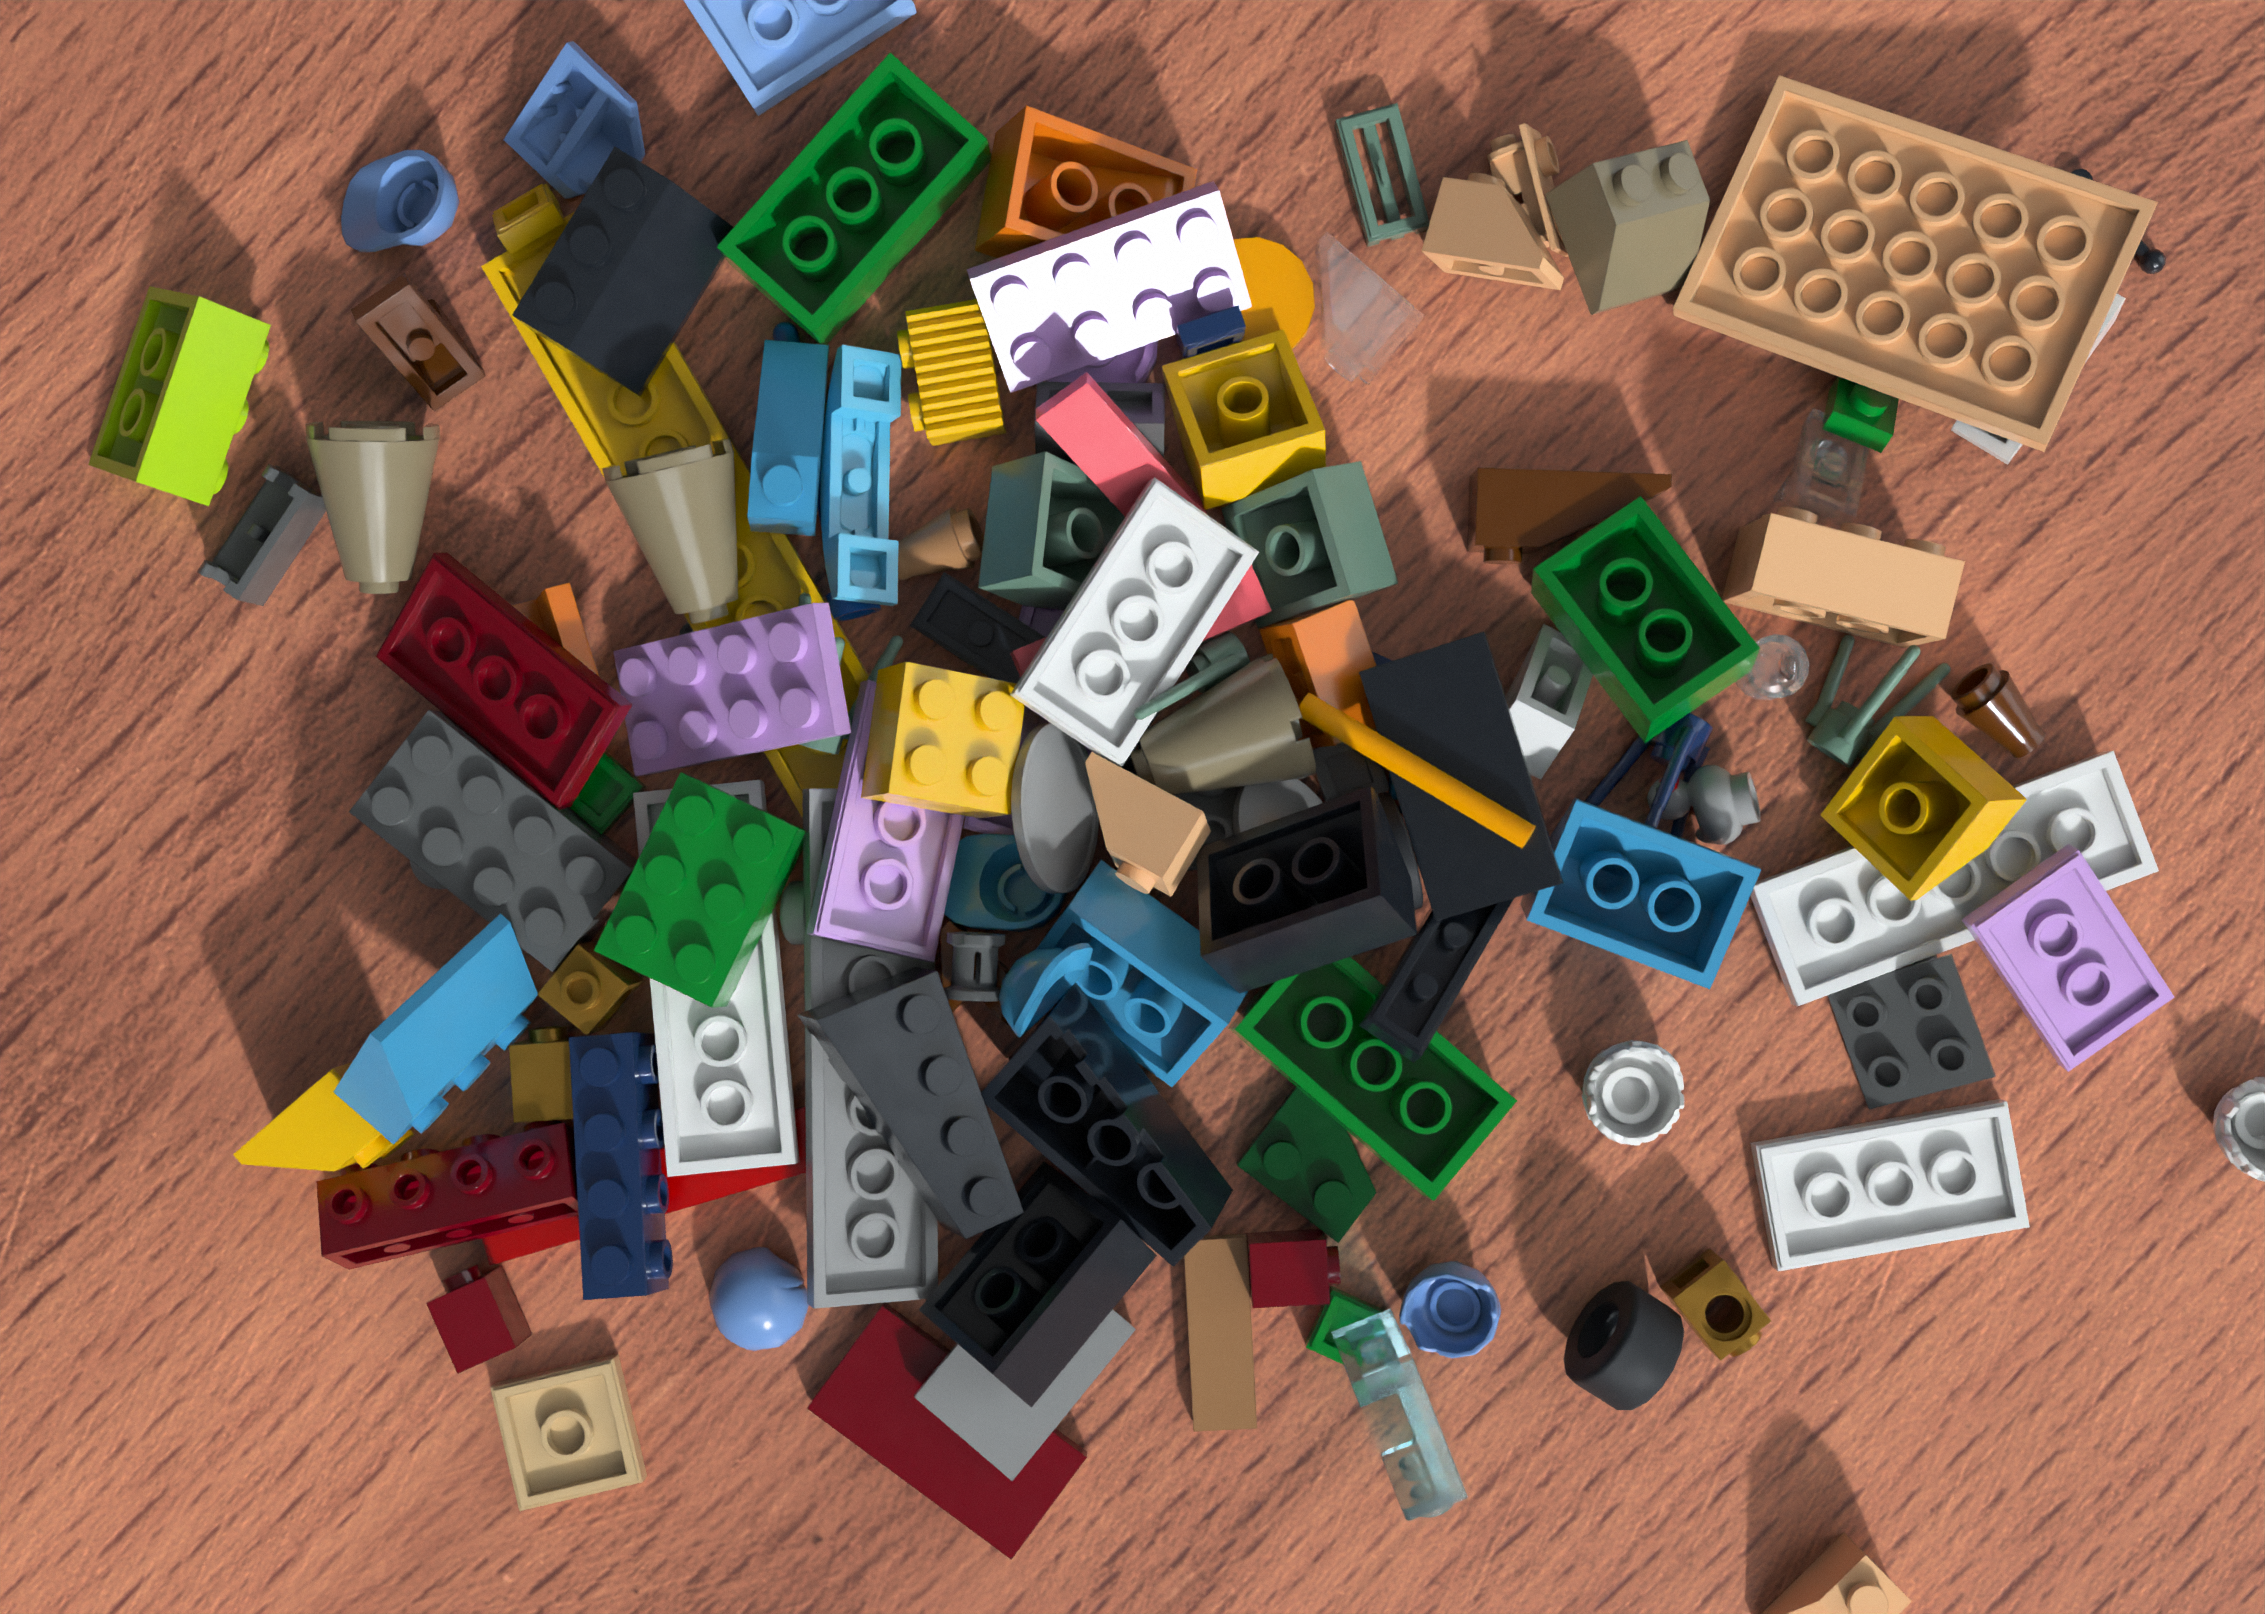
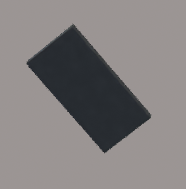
(1457, 718)

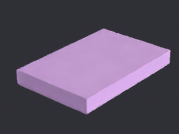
(2068, 957)

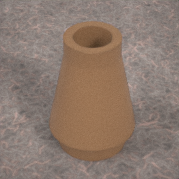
(941, 545)

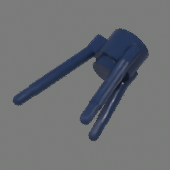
(1677, 748)

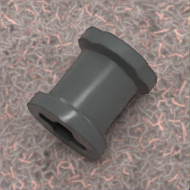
(964, 948)

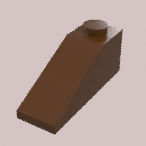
(1530, 508)

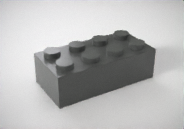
(495, 840)

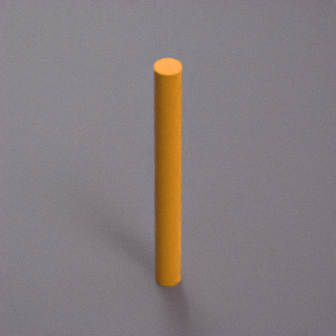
(1416, 770)

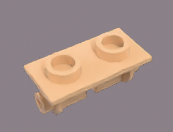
(1528, 171)

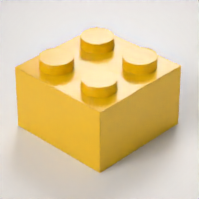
(942, 741)

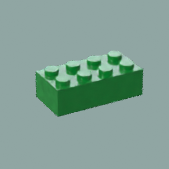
(856, 200)
(1411, 1115)

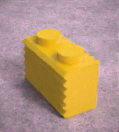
(953, 373)

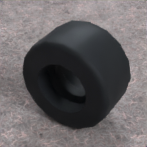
(1623, 1346)

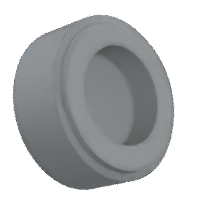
(793, 913)

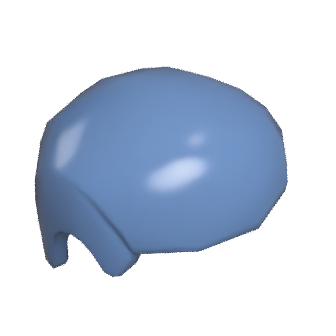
(758, 1299)
(1451, 1309)

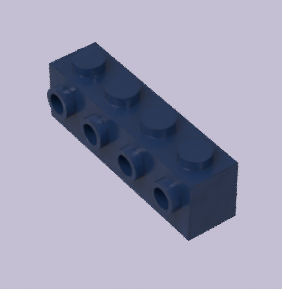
(619, 1166)

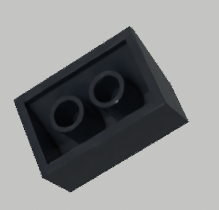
(625, 272)
(1303, 892)
(1038, 1284)

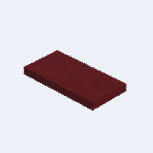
(503, 680)
(875, 1408)

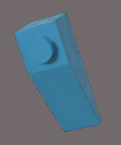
(788, 438)

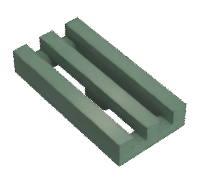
(1395, 226)

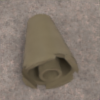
(375, 495)
(684, 523)
(1229, 736)

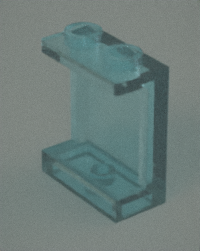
(1382, 1366)

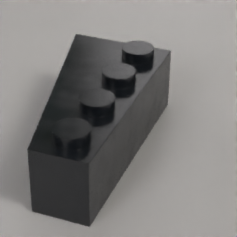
(919, 1092)
(1108, 1127)

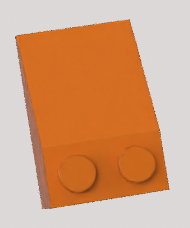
(1064, 177)

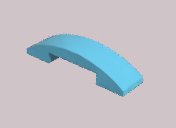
(856, 476)

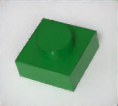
(1860, 414)

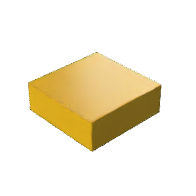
(527, 218)

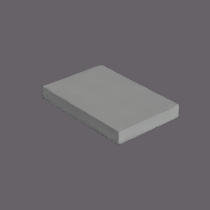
(995, 1417)

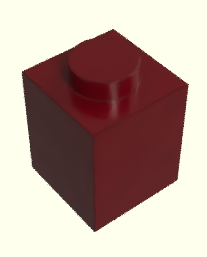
(1291, 1268)
(478, 1316)

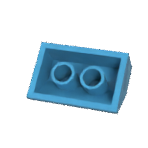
(1643, 893)
(1145, 974)
(442, 1035)

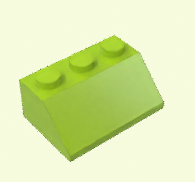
(181, 395)

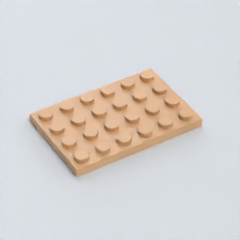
(1914, 261)

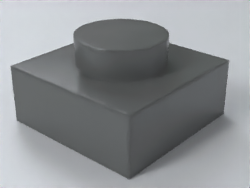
(1346, 770)

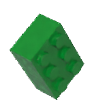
(1643, 619)
(702, 891)

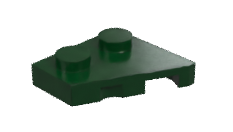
(1310, 1165)

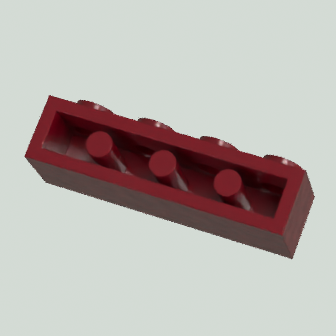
(448, 1195)

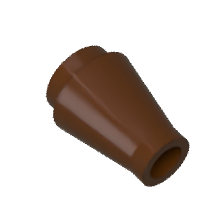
(1996, 708)

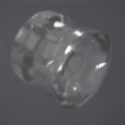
(1764, 679)

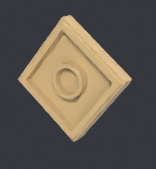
(568, 1432)

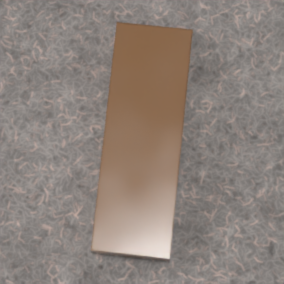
(1220, 1334)

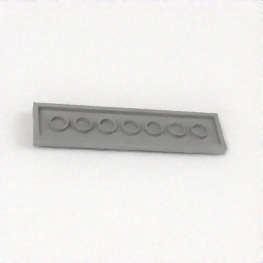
(865, 1218)

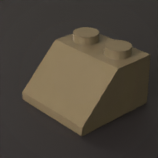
(1632, 224)

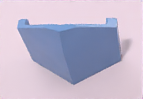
(575, 123)

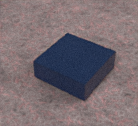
(1211, 332)

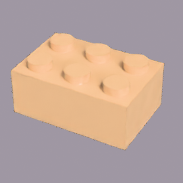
(1843, 578)

